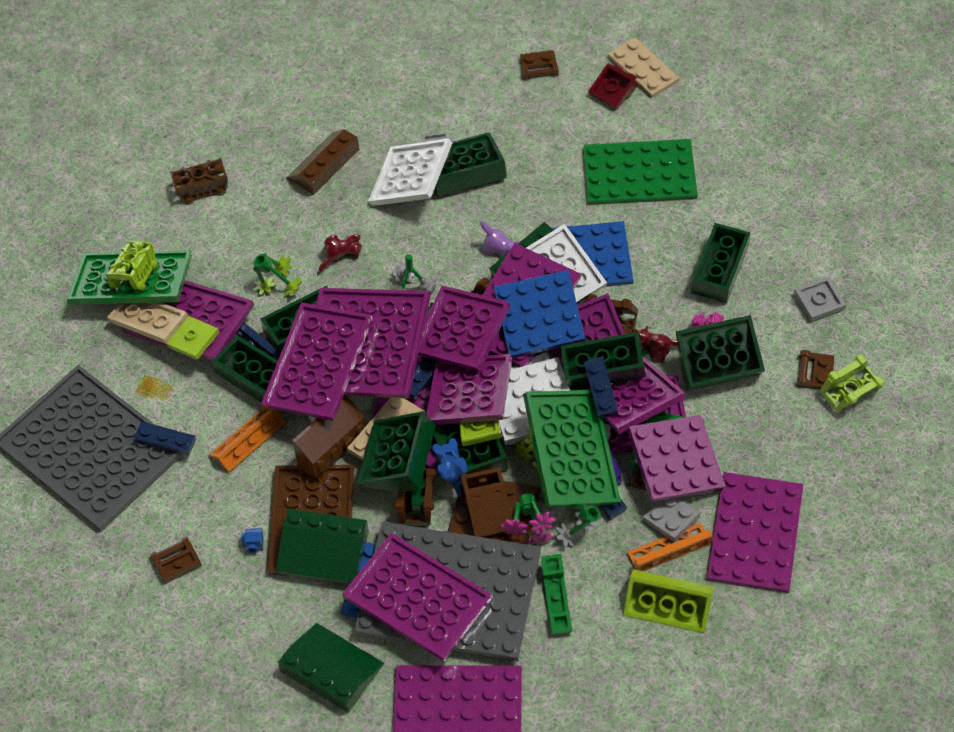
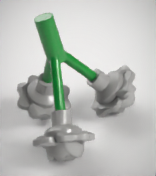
(405, 272)

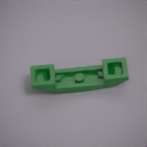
(556, 594)

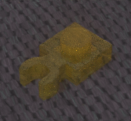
(151, 386)

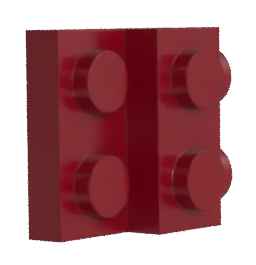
(613, 85)

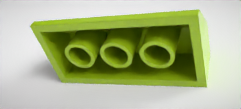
(668, 601)

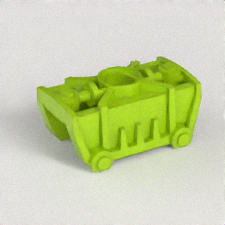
(140, 261)
(846, 376)

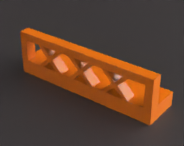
(247, 438)
(670, 551)

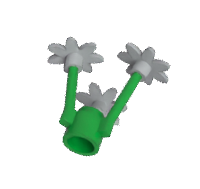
(586, 516)

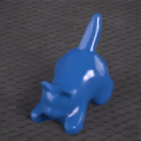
(451, 466)

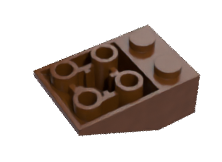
(486, 502)

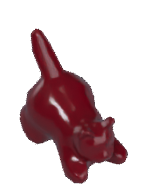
(337, 248)
(657, 344)

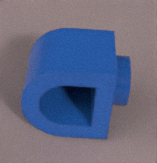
(253, 540)

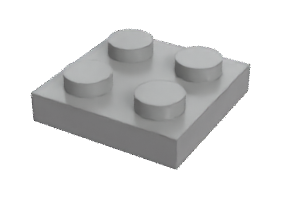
(819, 299)
(672, 517)

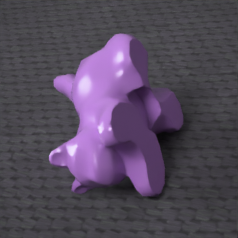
(495, 241)

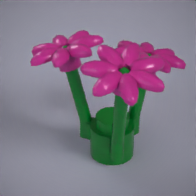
(529, 507)

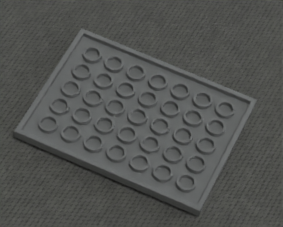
(85, 447)
(494, 565)

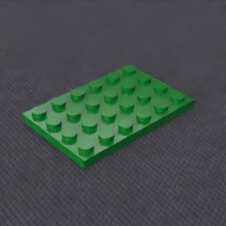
(640, 171)
(162, 284)
(571, 449)

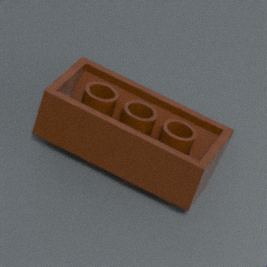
(325, 161)
(327, 439)

